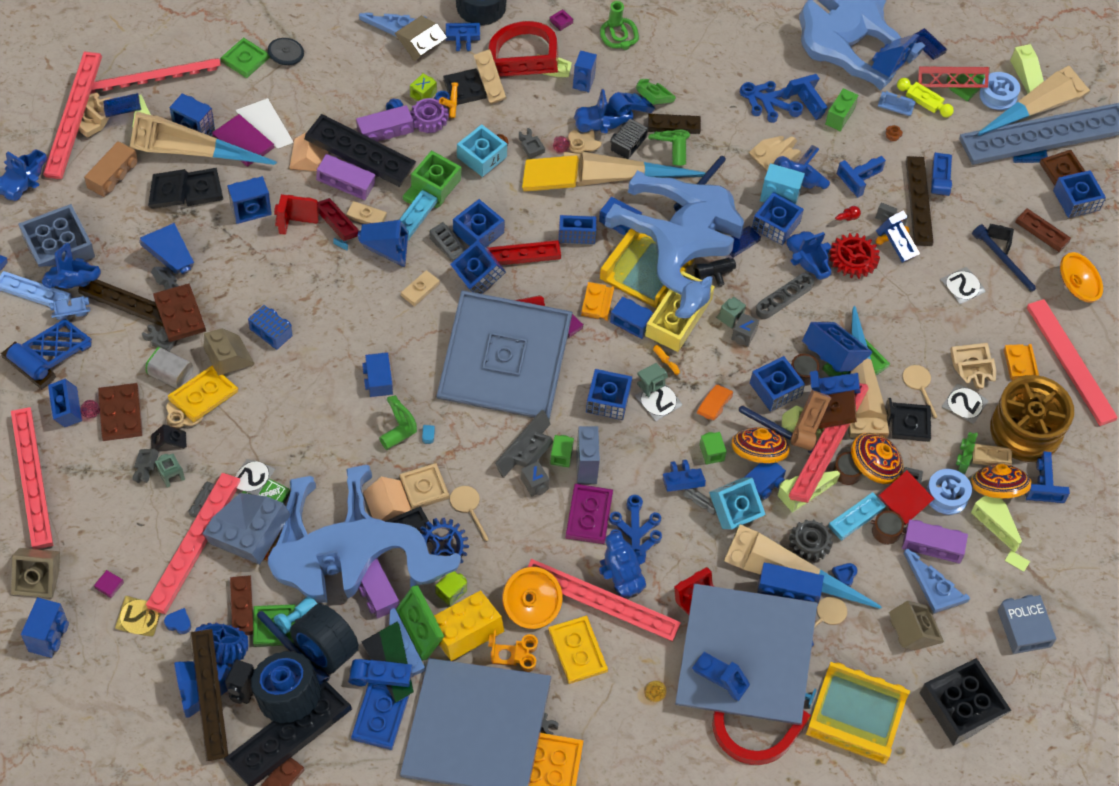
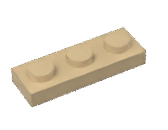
(490, 76)

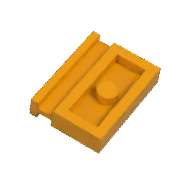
(597, 301)
(1020, 360)

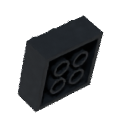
(964, 701)

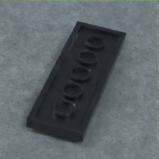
(360, 150)
(281, 741)

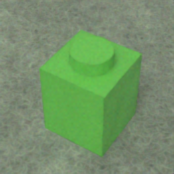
(712, 448)
(562, 451)

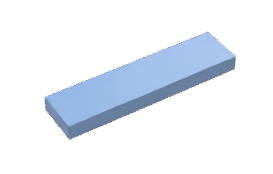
(31, 290)

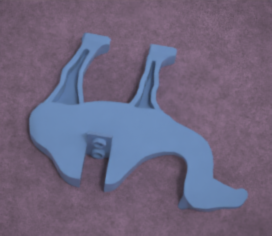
(831, 34)
(686, 235)
(348, 546)

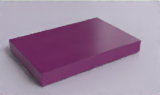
(244, 135)
(589, 514)

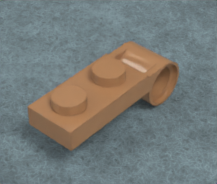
(809, 420)

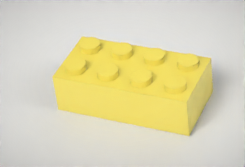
(668, 328)

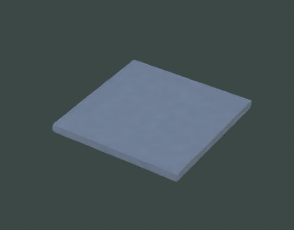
(504, 355)
(763, 636)
(476, 725)

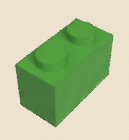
(841, 109)

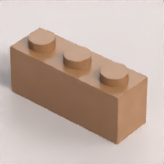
(111, 169)

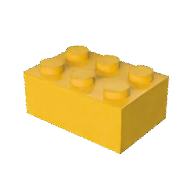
(468, 624)

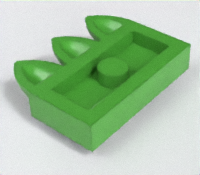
(967, 446)

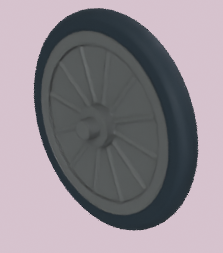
(285, 51)

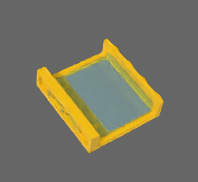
(634, 268)
(858, 712)

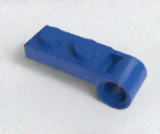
(624, 102)
(941, 174)
(379, 673)

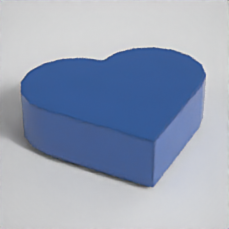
(845, 573)
(178, 621)

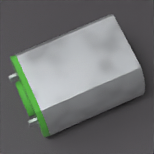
(169, 368)

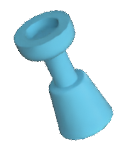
(284, 622)

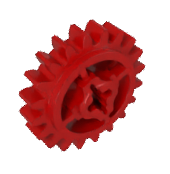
(854, 255)

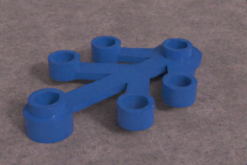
(750, 91)
(635, 532)

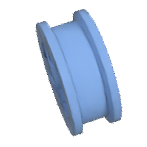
(997, 97)
(953, 485)

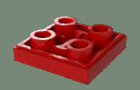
(906, 497)

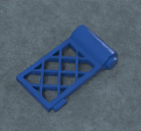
(30, 359)

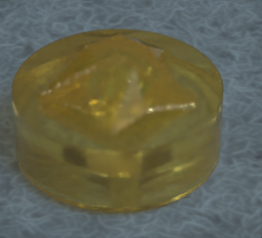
(655, 691)

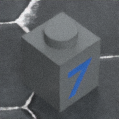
(745, 330)
(535, 479)

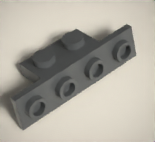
(528, 445)

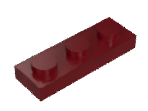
(337, 220)

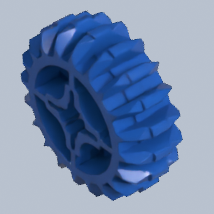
(453, 531)
(228, 642)

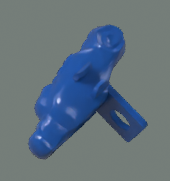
(600, 116)
(21, 173)
(812, 176)
(810, 253)
(70, 272)
(623, 566)

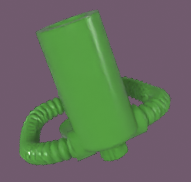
(615, 19)
(678, 140)
(406, 427)

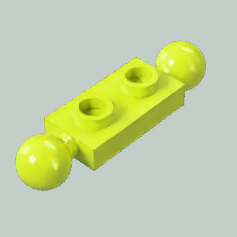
(925, 97)

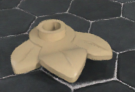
(583, 142)
(175, 413)

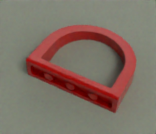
(527, 64)
(750, 756)

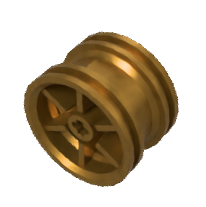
(1025, 413)

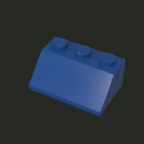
(893, 55)
(835, 345)
(790, 583)

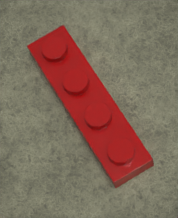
(526, 252)

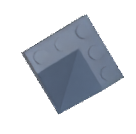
(51, 231)
(247, 526)

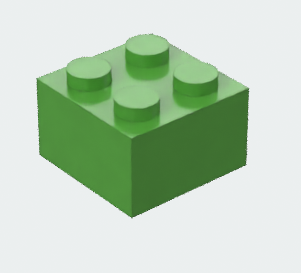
(436, 176)

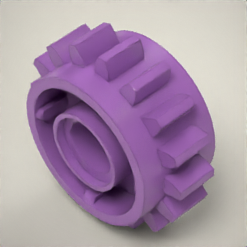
(429, 115)

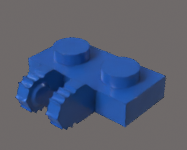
(462, 32)
(683, 479)

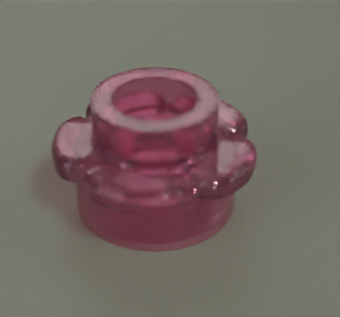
(561, 144)
(90, 405)

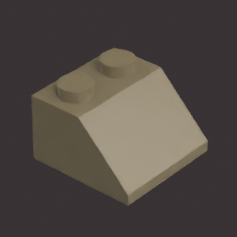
(420, 37)
(226, 351)
(35, 572)
(915, 626)

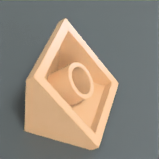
(306, 155)
(386, 499)

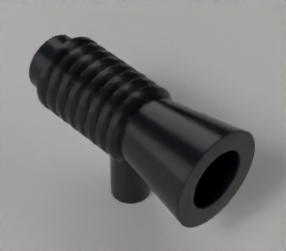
(714, 268)

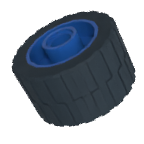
(481, 10)
(324, 638)
(285, 687)

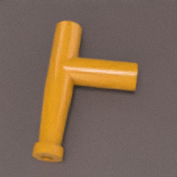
(452, 103)

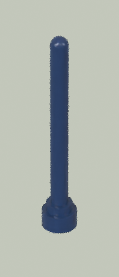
(706, 177)
(981, 233)
(767, 423)
(321, 675)

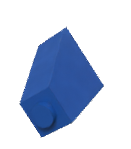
(386, 239)
(168, 248)
(188, 688)

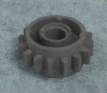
(810, 550)

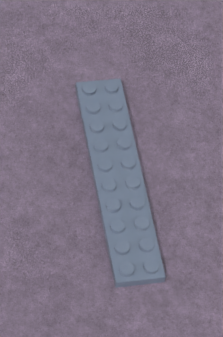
(1042, 134)

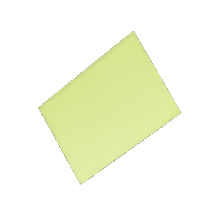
(1017, 561)

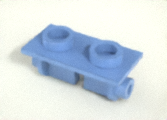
(900, 105)
(62, 309)

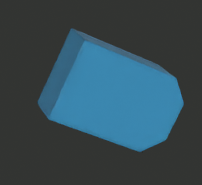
(428, 434)

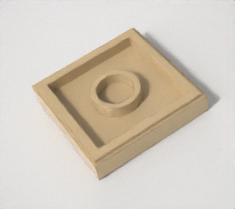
(424, 486)

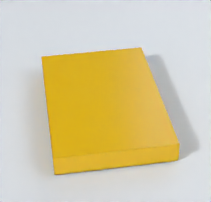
(550, 173)
(202, 394)
(577, 649)

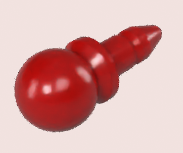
(849, 214)

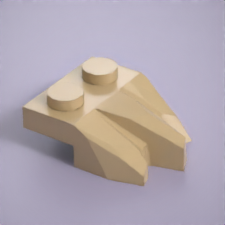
(94, 116)
(770, 149)
(974, 363)

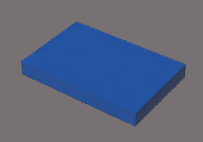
(379, 717)

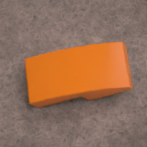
(714, 402)

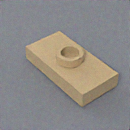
(365, 214)
(420, 288)
(991, 455)

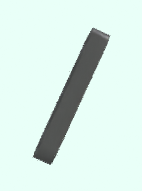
(784, 295)

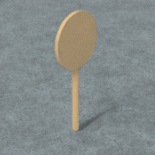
(918, 379)
(465, 500)
(831, 611)

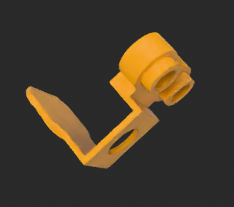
(519, 653)

